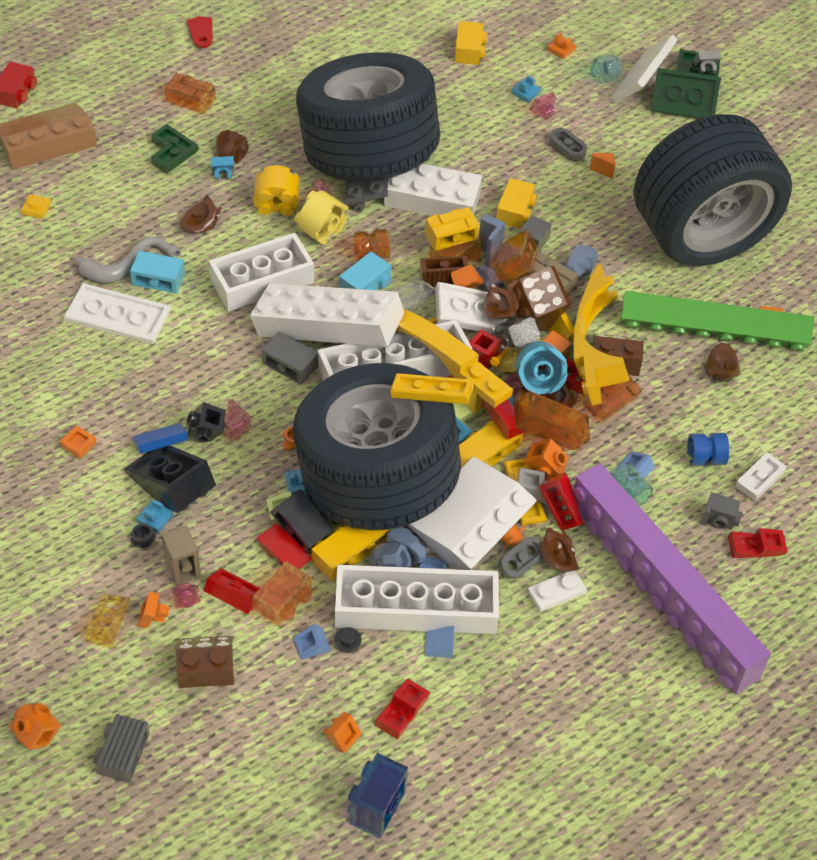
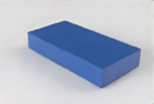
(160, 438)

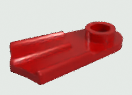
(201, 30)

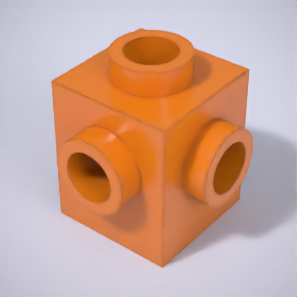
(547, 458)
(34, 725)

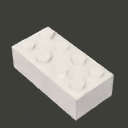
(433, 190)
(245, 274)

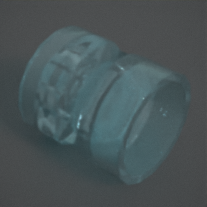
(632, 483)

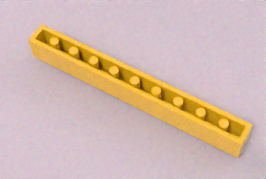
(353, 545)

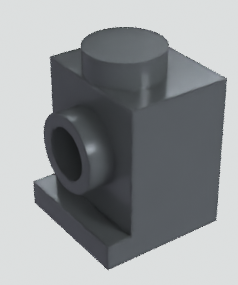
(722, 511)

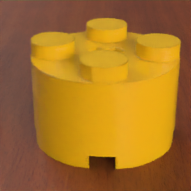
(276, 191)

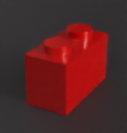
(16, 83)

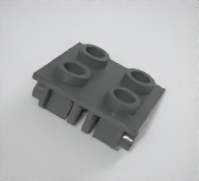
(359, 191)

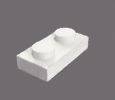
(761, 476)
(557, 590)

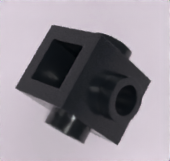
(206, 422)

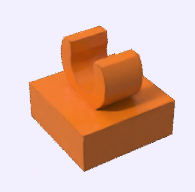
(561, 47)
(152, 610)
(343, 732)

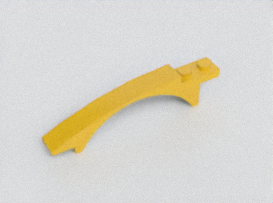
(458, 359)
(595, 366)

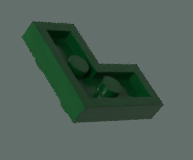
(175, 148)

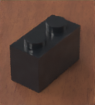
(301, 519)

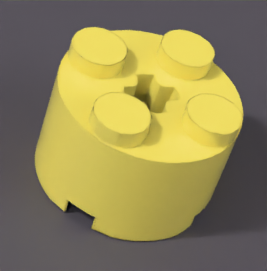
(321, 216)

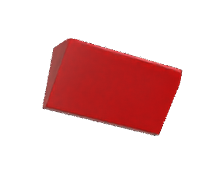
(504, 418)
(231, 590)

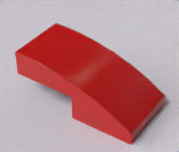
(759, 544)
(283, 547)
(402, 709)

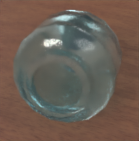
(606, 68)

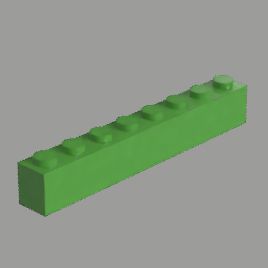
(717, 319)

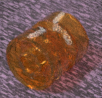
(363, 243)

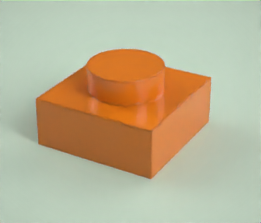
(78, 442)

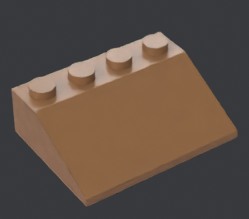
(46, 135)

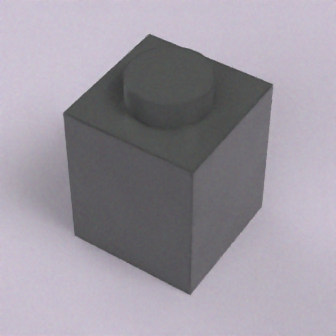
(539, 230)

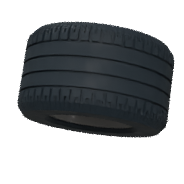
(368, 116)
(712, 189)
(374, 455)

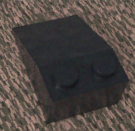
(172, 477)

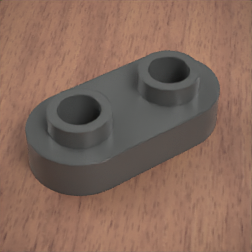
(570, 147)
(520, 558)

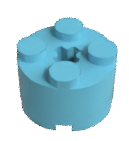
(542, 354)

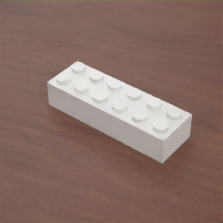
(328, 314)
(401, 350)
(416, 599)

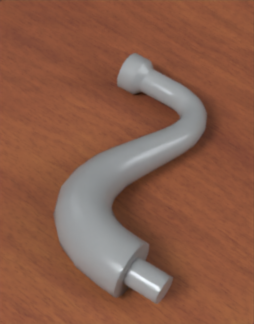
(113, 273)

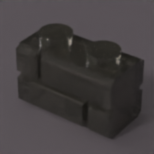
(517, 332)

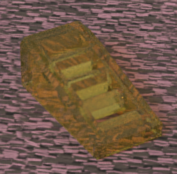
(105, 635)

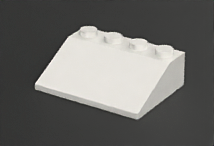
(474, 515)

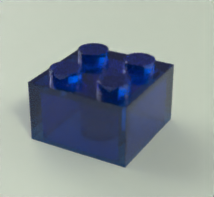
(377, 795)

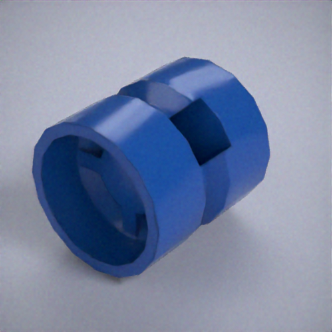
(708, 449)

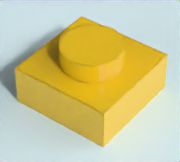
(36, 206)

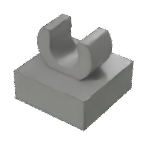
(707, 58)

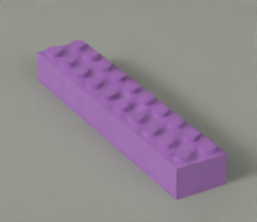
(670, 580)

